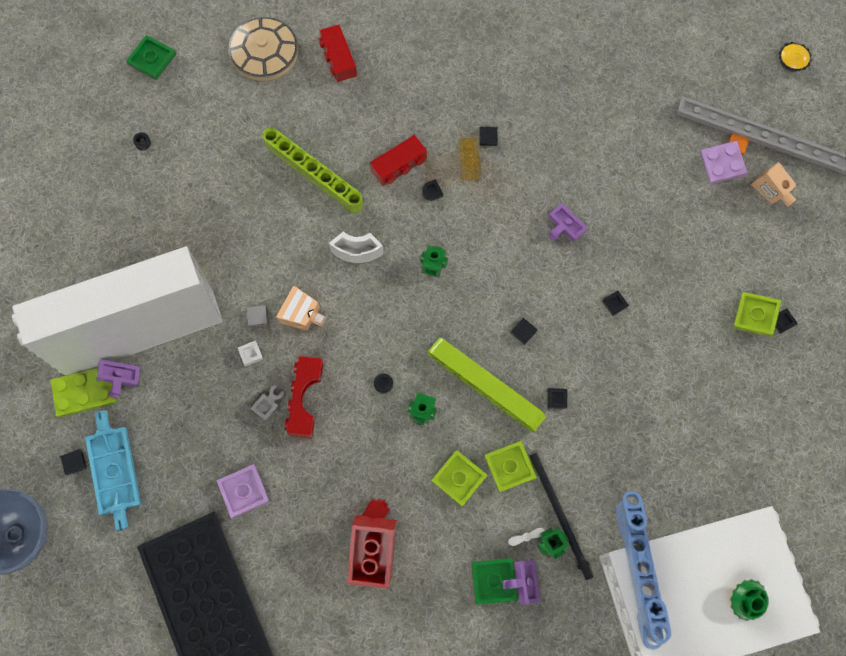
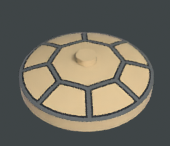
(263, 48)

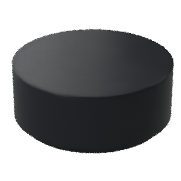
(383, 383)

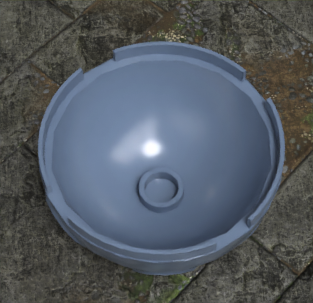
(21, 530)

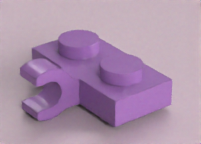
(566, 223)
(118, 375)
(525, 581)

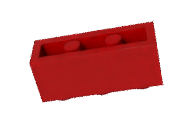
(337, 53)
(398, 160)

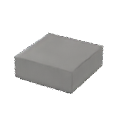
(257, 316)

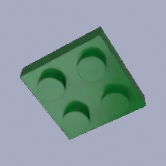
(151, 57)
(489, 579)

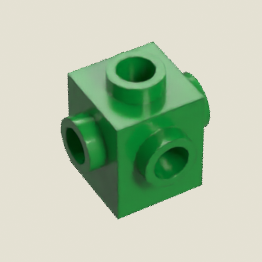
(433, 260)
(422, 402)
(560, 540)

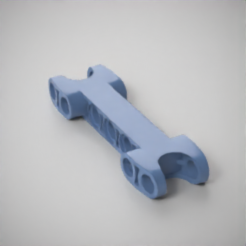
(652, 612)

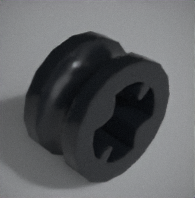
(147, 142)

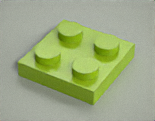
(757, 314)
(510, 466)
(459, 478)

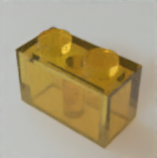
(469, 158)

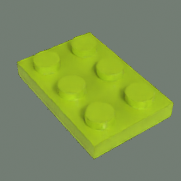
(80, 393)

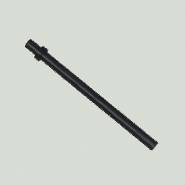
(583, 565)

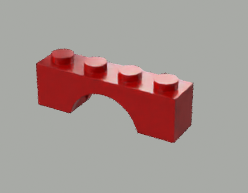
(308, 373)

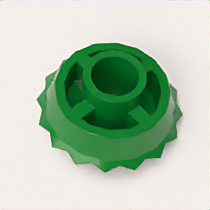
(749, 600)

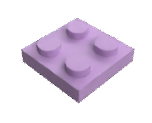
(723, 162)
(243, 491)

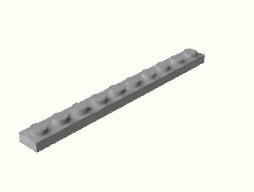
(763, 135)

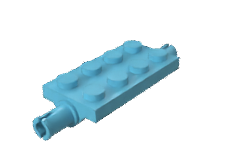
(112, 471)

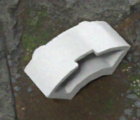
(356, 249)

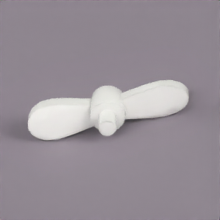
(525, 537)

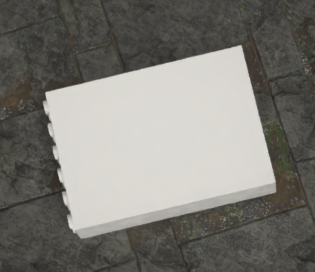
(118, 313)
(697, 580)

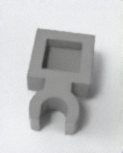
(266, 406)

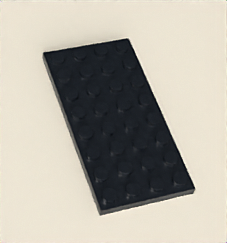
(203, 592)

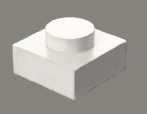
(250, 353)

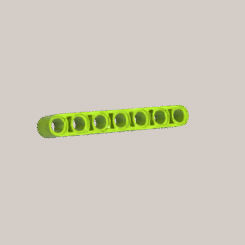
(316, 177)
(486, 384)

